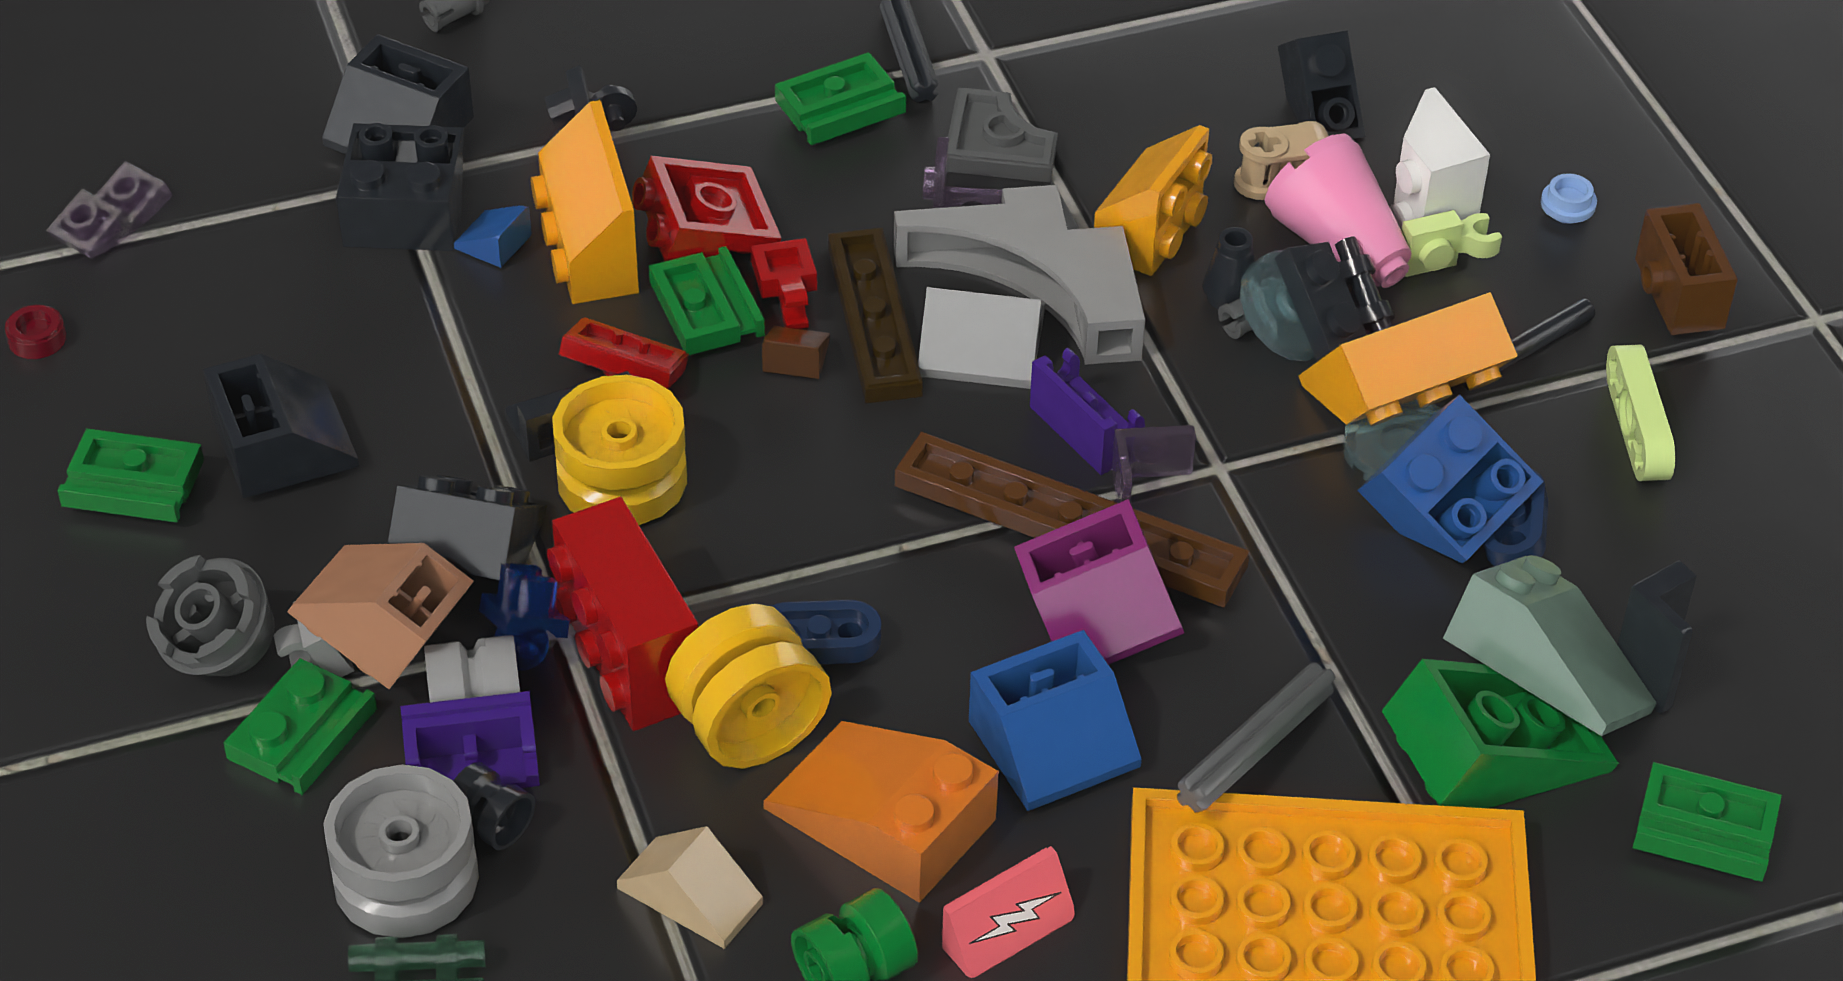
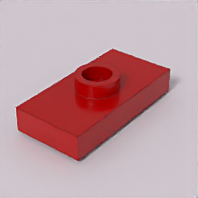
(623, 351)

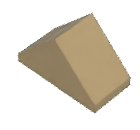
(694, 884)

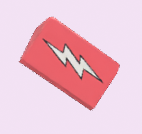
(1007, 913)

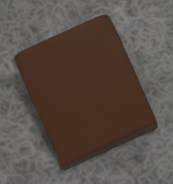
(794, 352)

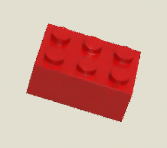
(621, 607)

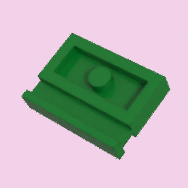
(840, 98)
(706, 300)
(131, 475)
(300, 726)
(1707, 821)

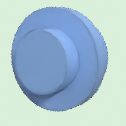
(1569, 199)

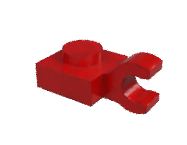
(786, 272)

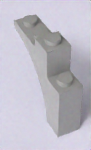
(1027, 247)

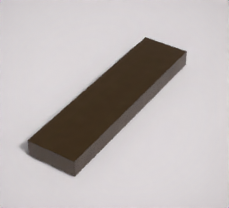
(874, 316)

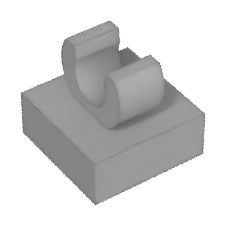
(301, 643)

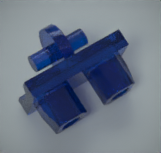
(526, 611)

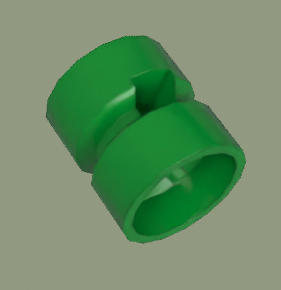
(861, 944)

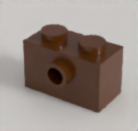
(1685, 269)

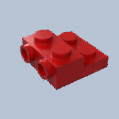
(702, 207)

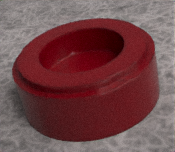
(35, 332)

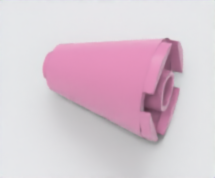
(1340, 198)

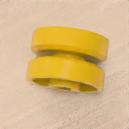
(621, 441)
(748, 685)

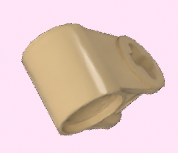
(1275, 150)

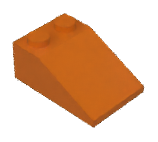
(890, 803)

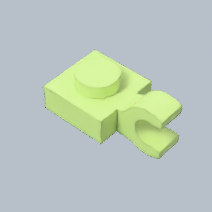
(1441, 236)

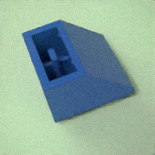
(1451, 483)
(1053, 720)

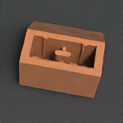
(381, 604)

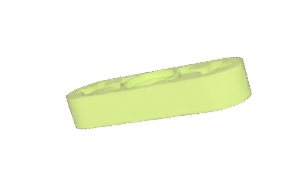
(1640, 413)

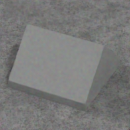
(980, 337)

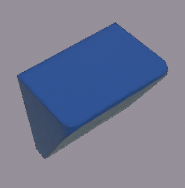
(496, 234)

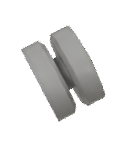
(401, 850)

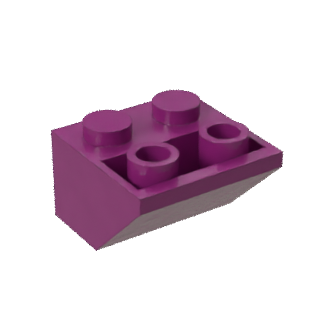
(1100, 581)

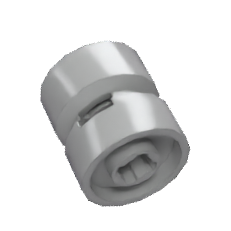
(471, 673)

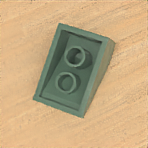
(1549, 642)

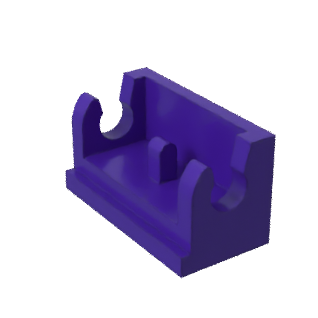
(1077, 410)
(473, 730)

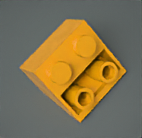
(1160, 198)

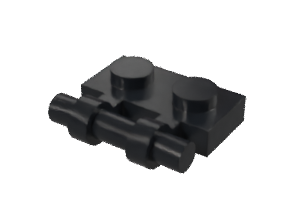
(1322, 295)

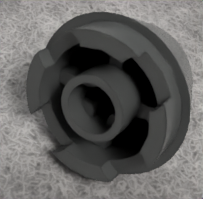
(212, 617)

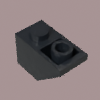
(1323, 82)

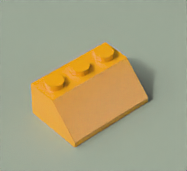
(587, 210)
(1412, 362)

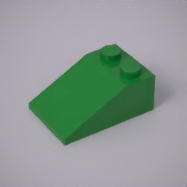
(1488, 738)

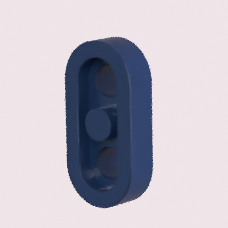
(1522, 532)
(835, 629)

